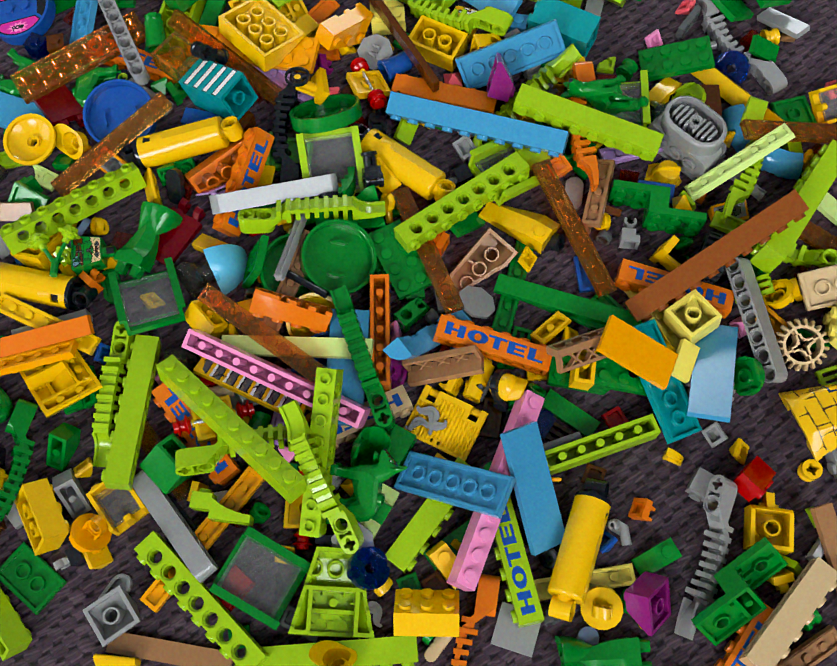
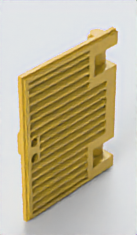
(460, 432)

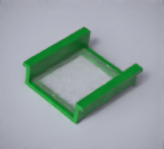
(148, 302)
(260, 577)

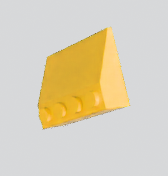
(260, 32)

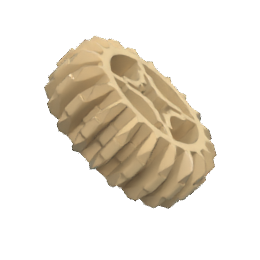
(805, 350)

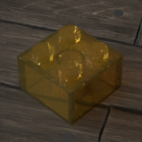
(174, 56)

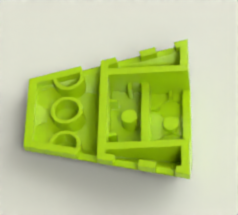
(330, 601)

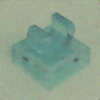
(658, 109)

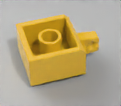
(769, 522)

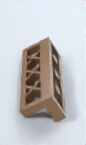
(597, 200)
(576, 345)
(444, 368)

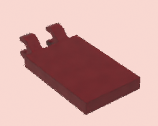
(60, 107)
(176, 240)

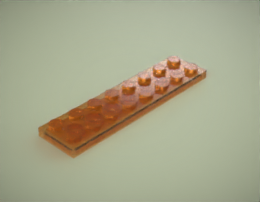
(73, 60)

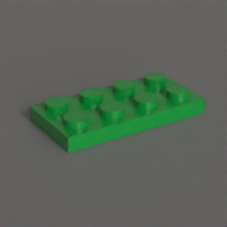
(677, 58)
(404, 268)

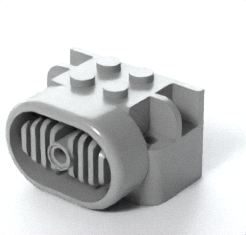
(691, 135)

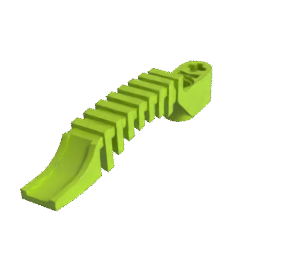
(487, 19)
(742, 188)
(796, 257)
(107, 394)
(204, 458)
(314, 474)

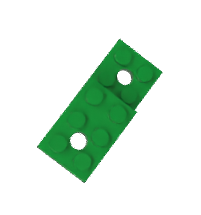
(656, 208)
(607, 376)
(740, 601)

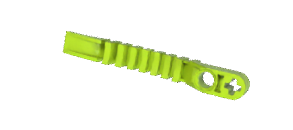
(554, 68)
(265, 219)

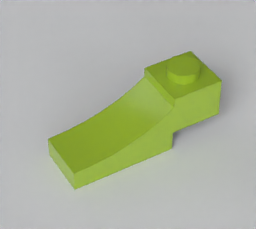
(206, 501)

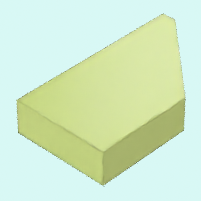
(44, 177)

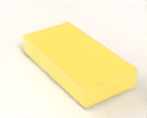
(685, 361)

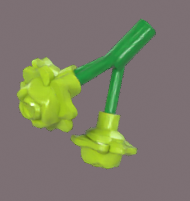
(62, 252)

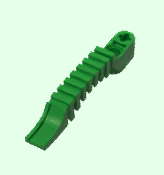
(361, 356)
(17, 427)

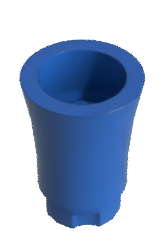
(395, 64)

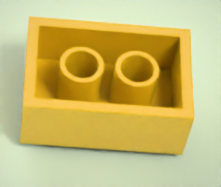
(439, 42)
(41, 516)
(426, 612)

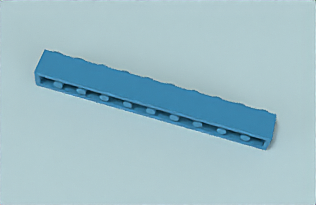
(477, 123)

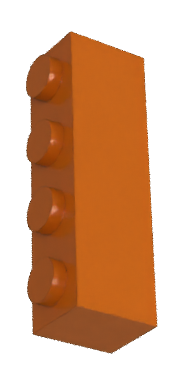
(214, 169)
(291, 310)

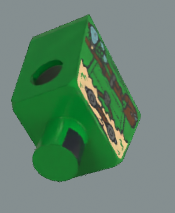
(90, 254)

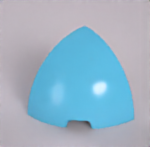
(227, 264)

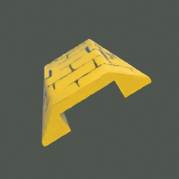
(816, 415)

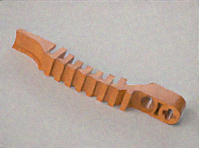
(583, 154)
(485, 606)

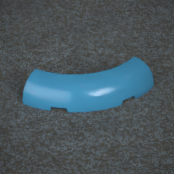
(779, 162)
(416, 345)

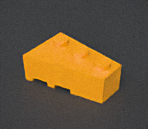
(346, 29)

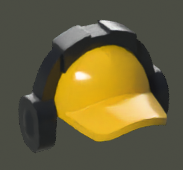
(506, 386)

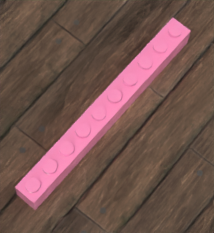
(268, 374)
(483, 528)

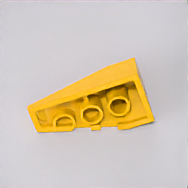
(525, 226)
(38, 259)

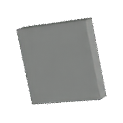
(510, 636)

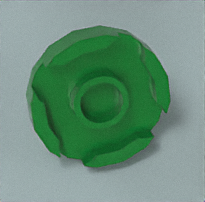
(748, 376)

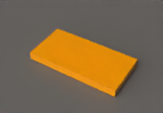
(637, 352)

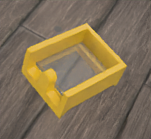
(824, 104)
(117, 507)

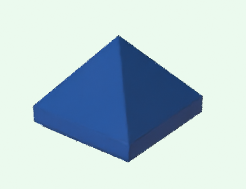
(102, 350)
(607, 542)

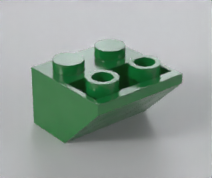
(160, 464)

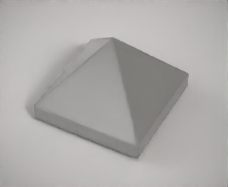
(714, 434)

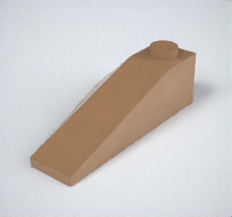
(482, 260)

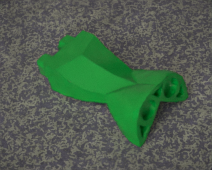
(368, 195)
(142, 248)
(613, 652)

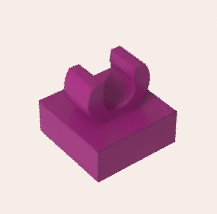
(323, 63)

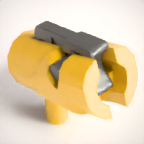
(478, 385)

